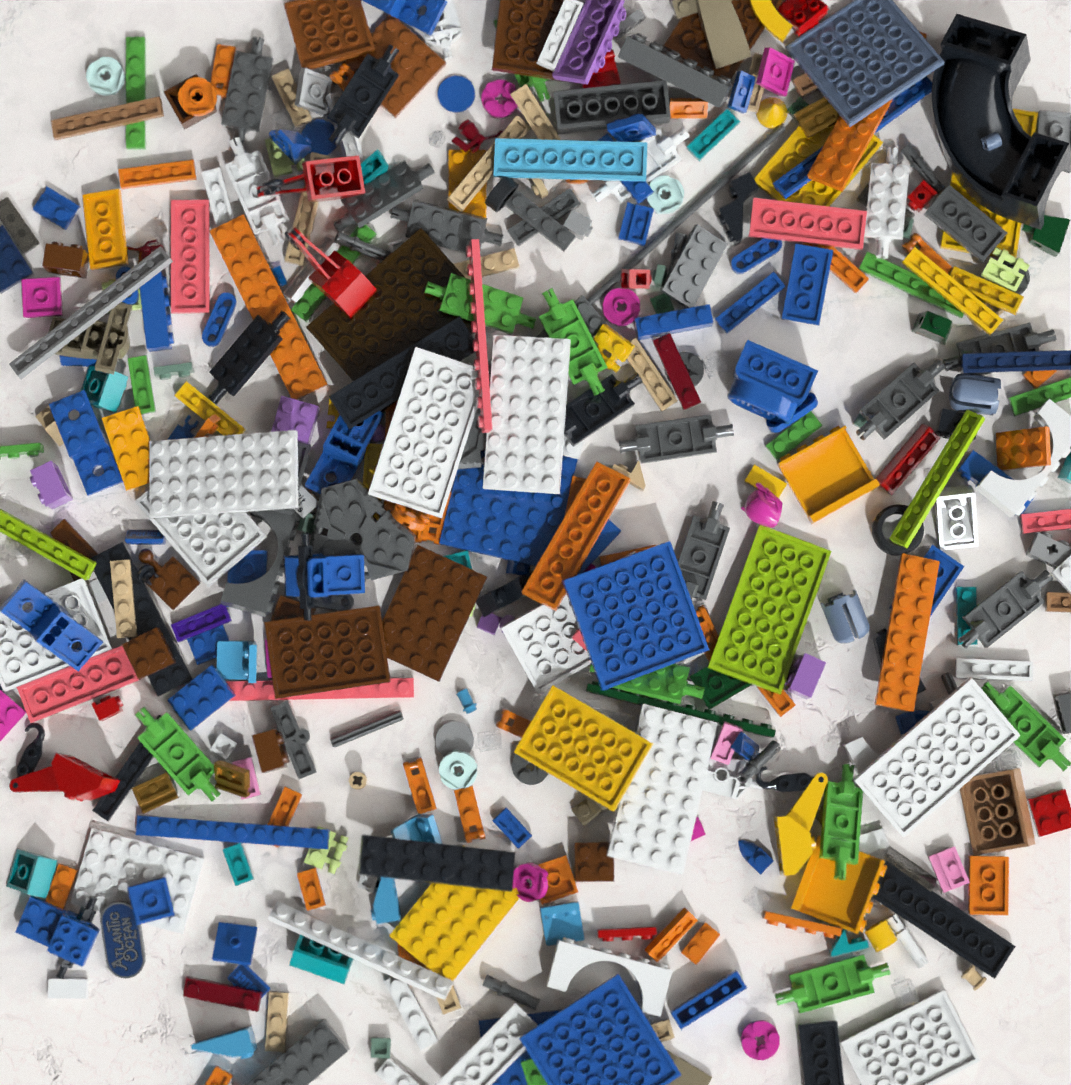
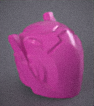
(763, 507)

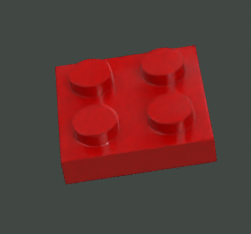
(1051, 812)

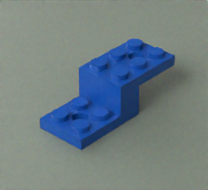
(408, 12)
(86, 442)
(343, 452)
(51, 625)

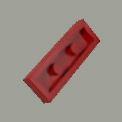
(626, 933)

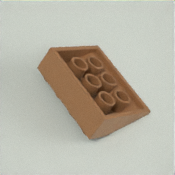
(997, 812)

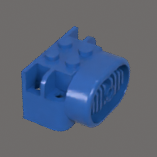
(770, 383)

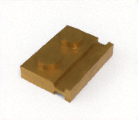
(816, 117)
(232, 778)
(155, 792)

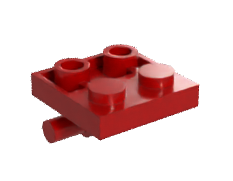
(803, 14)
(607, 75)

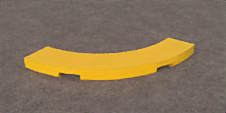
(771, 19)

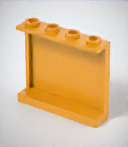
(827, 474)
(839, 901)

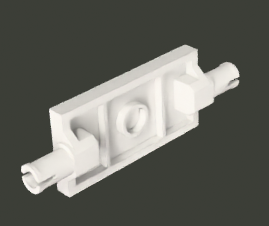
(660, 158)
(246, 174)
(886, 202)

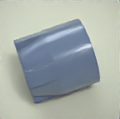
(991, 141)

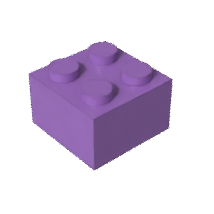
(296, 416)
(51, 485)
(805, 676)

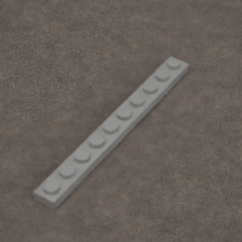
(90, 312)

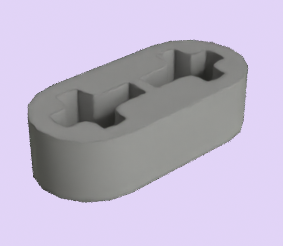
(630, 22)

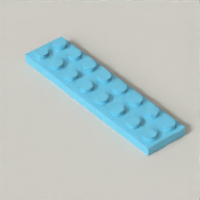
(570, 159)

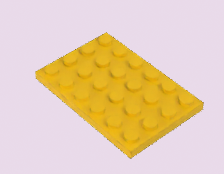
(795, 151)
(583, 748)
(451, 925)

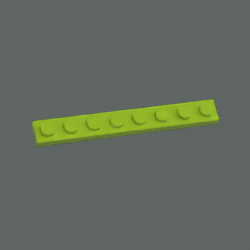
(937, 478)

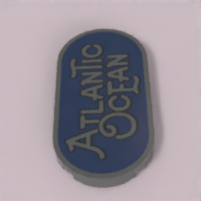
(122, 940)

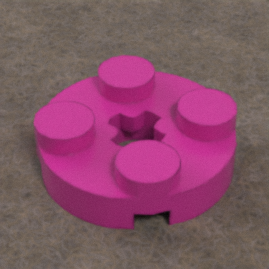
(493, 90)
(621, 296)
(539, 882)
(771, 1039)

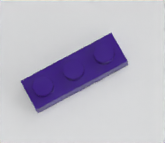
(201, 622)

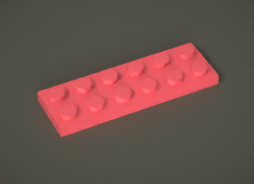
(807, 223)
(190, 256)
(70, 688)

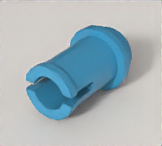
(466, 701)

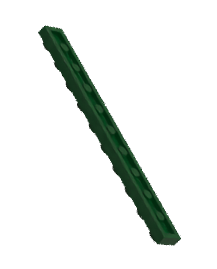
(746, 724)

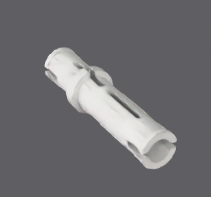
(902, 933)

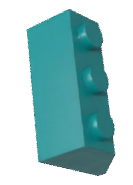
(320, 960)

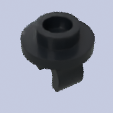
(146, 573)

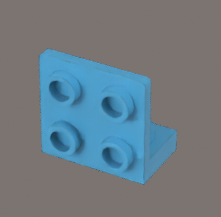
(237, 660)
(418, 828)
(561, 922)

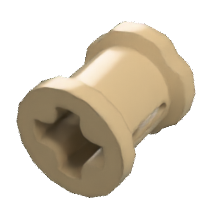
(352, 779)
(973, 977)

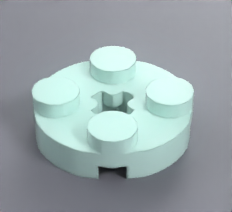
(101, 66)
(674, 200)
(458, 780)

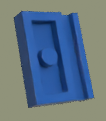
(56, 208)
(636, 224)
(205, 644)

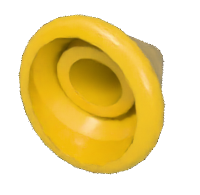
(772, 112)

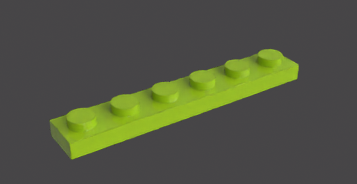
(46, 545)

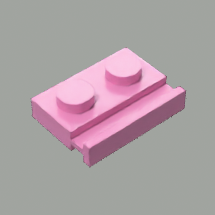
(948, 869)

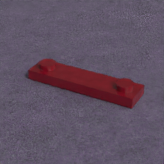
(676, 371)
(222, 993)

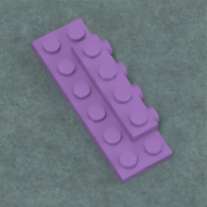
(590, 40)

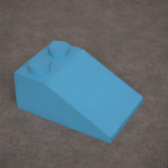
(386, 902)
(231, 1044)

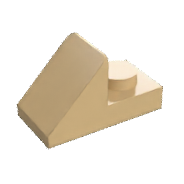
(48, 422)
(635, 476)

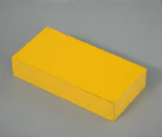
(766, 479)

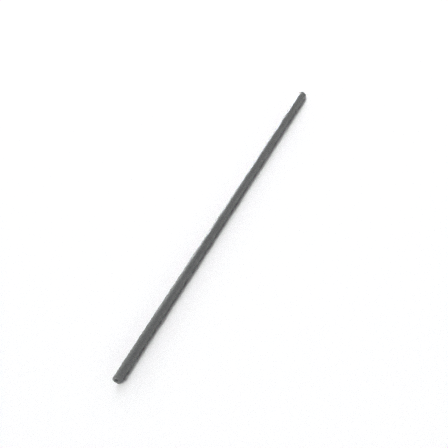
(688, 212)

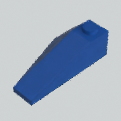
(291, 143)

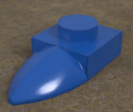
(908, 719)
(755, 856)

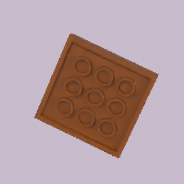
(328, 31)
(414, 63)

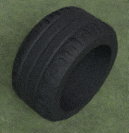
(879, 538)

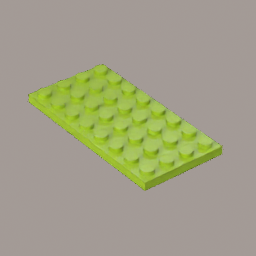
(769, 609)

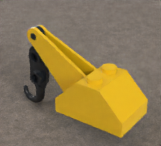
(793, 830)

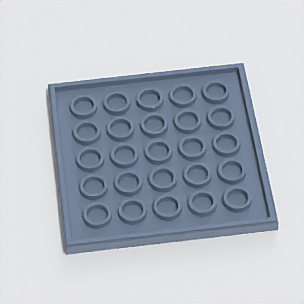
(864, 57)

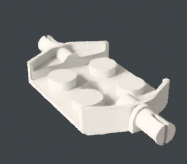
(446, 31)
(730, 786)

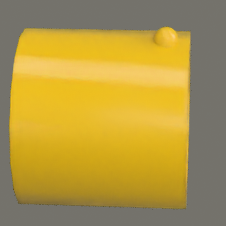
(880, 935)

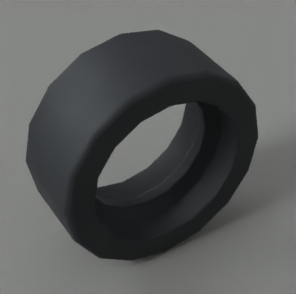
(501, 193)

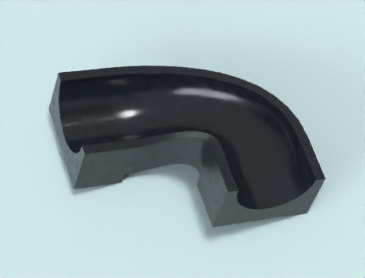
(975, 99)

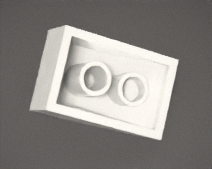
(956, 518)

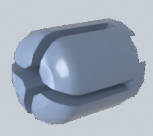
(974, 393)
(846, 616)

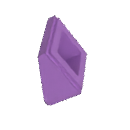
(489, 623)

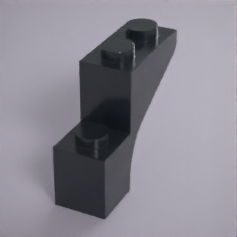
(732, 214)
(503, 596)

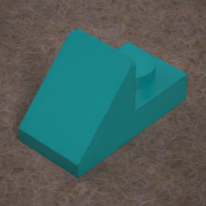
(373, 166)
(842, 946)

